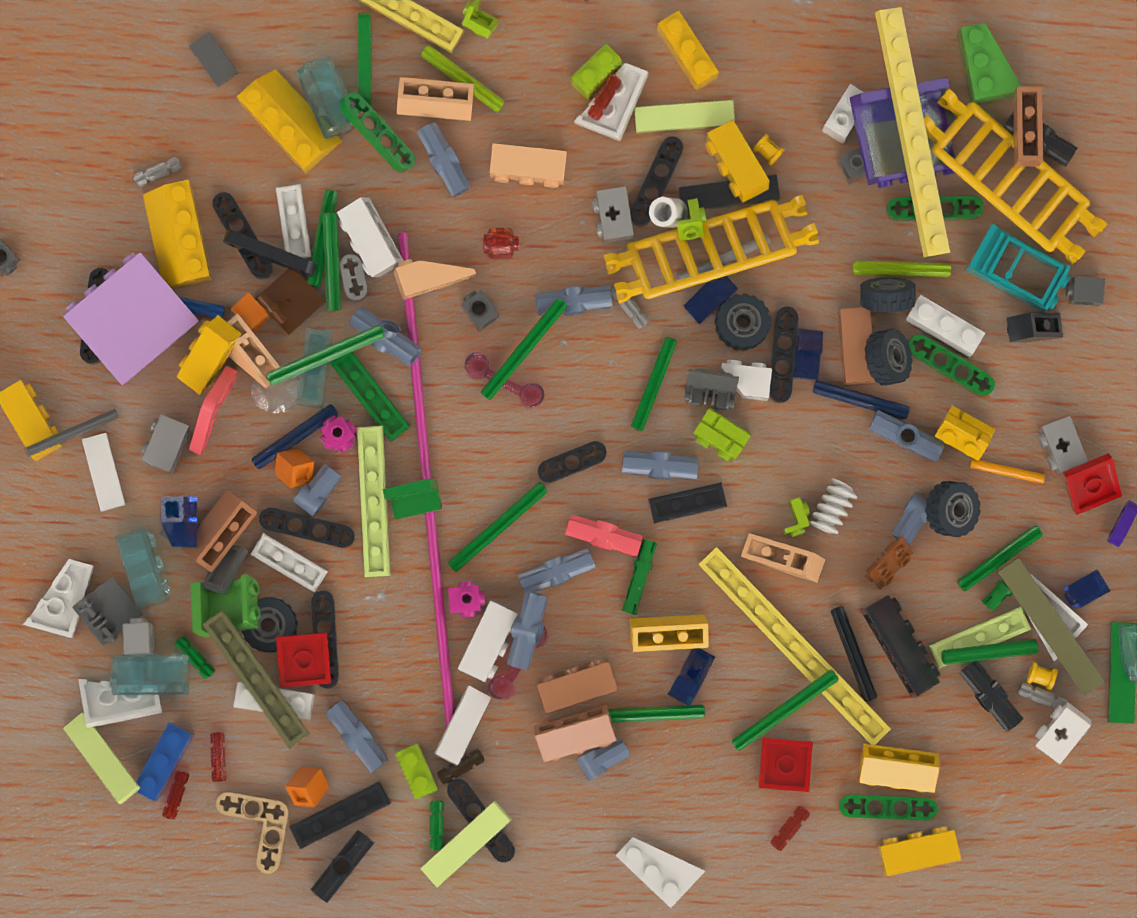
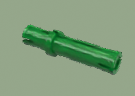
(639, 576)

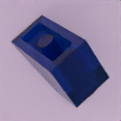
(710, 298)
(1085, 589)
(691, 676)

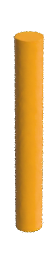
(1007, 471)

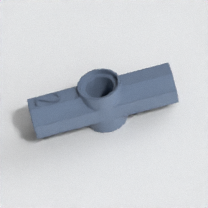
(443, 159)
(577, 299)
(393, 342)
(891, 429)
(660, 465)
(557, 571)
(527, 630)
(356, 736)

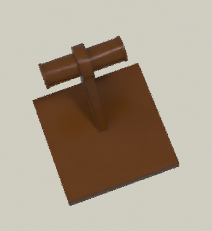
(290, 300)

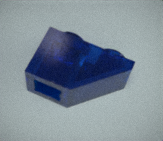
(180, 520)

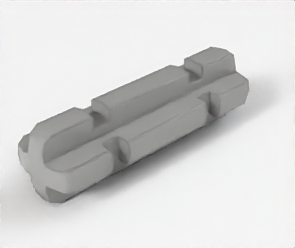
(157, 172)
(632, 311)
(1041, 696)

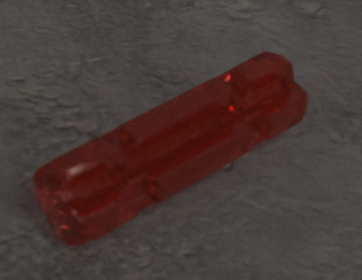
(604, 97)
(218, 757)
(175, 794)
(790, 828)

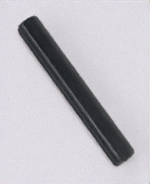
(853, 653)

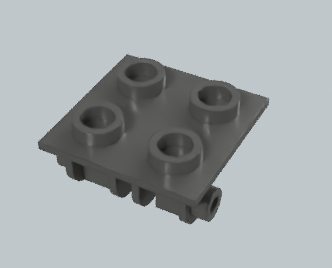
(713, 385)
(107, 610)

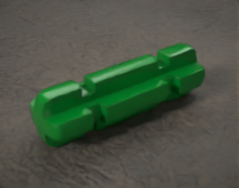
(195, 657)
(436, 825)

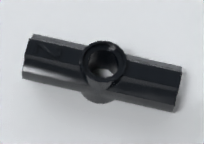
(1053, 145)
(991, 696)
(331, 879)

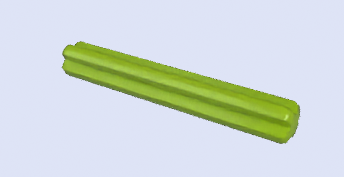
(460, 76)
(915, 269)

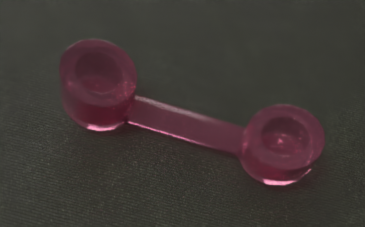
(529, 395)
(505, 684)

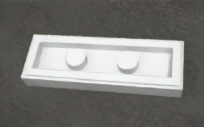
(293, 220)
(103, 472)
(289, 562)
(462, 725)

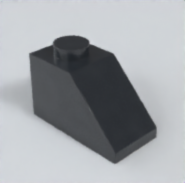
(1034, 327)

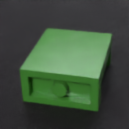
(238, 604)

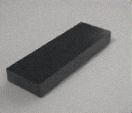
(687, 503)

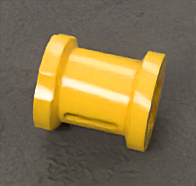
(768, 149)
(1042, 676)

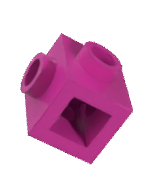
(340, 443)
(456, 599)

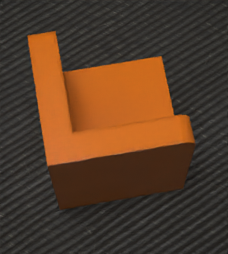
(251, 312)
(294, 467)
(307, 786)

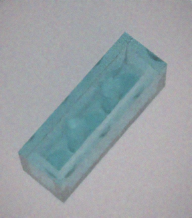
(324, 92)
(313, 382)
(143, 568)
(150, 675)

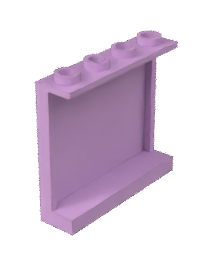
(130, 317)

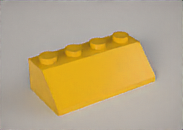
(287, 119)
(177, 234)

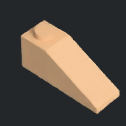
(424, 276)
(251, 353)
(783, 557)

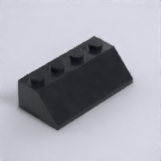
(900, 646)

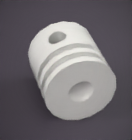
(667, 212)

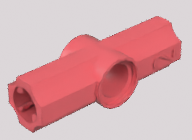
(603, 535)

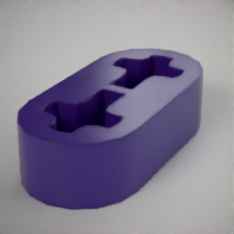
(1123, 523)

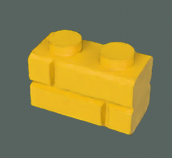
(965, 433)

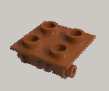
(896, 556)

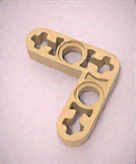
(269, 824)

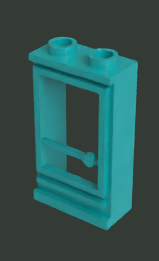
(989, 254)

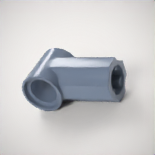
(314, 494)
(911, 519)
(598, 760)

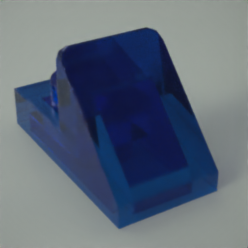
(808, 354)

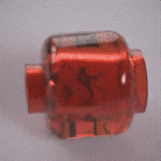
(500, 243)

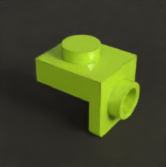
(478, 20)
(692, 228)
(800, 512)

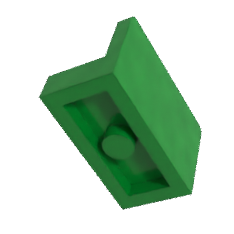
(414, 498)

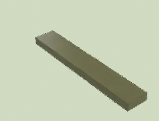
(1051, 626)
(256, 679)

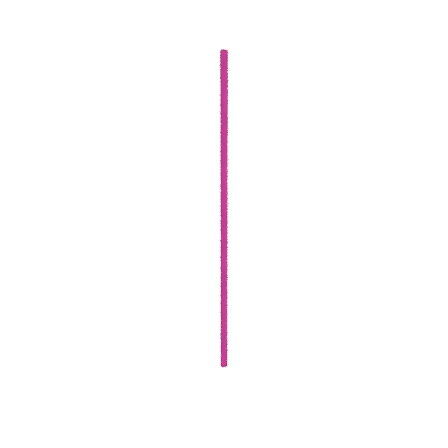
(430, 517)

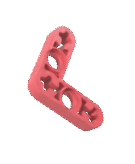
(209, 409)

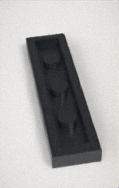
(719, 194)
(340, 815)

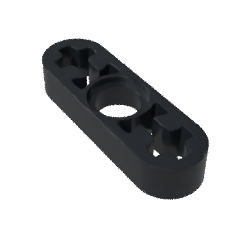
(591, 460)

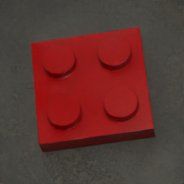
(1092, 484)
(303, 659)
(785, 764)

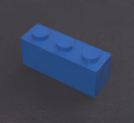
(163, 761)

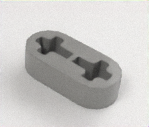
(359, 276)

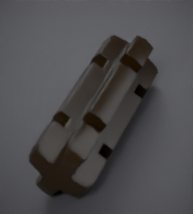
(465, 765)

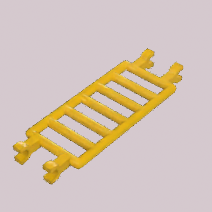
(795, 207)
(1080, 213)

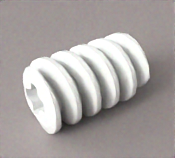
(834, 507)

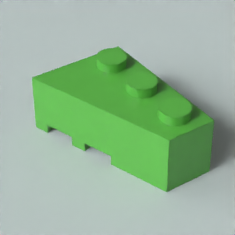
(985, 67)

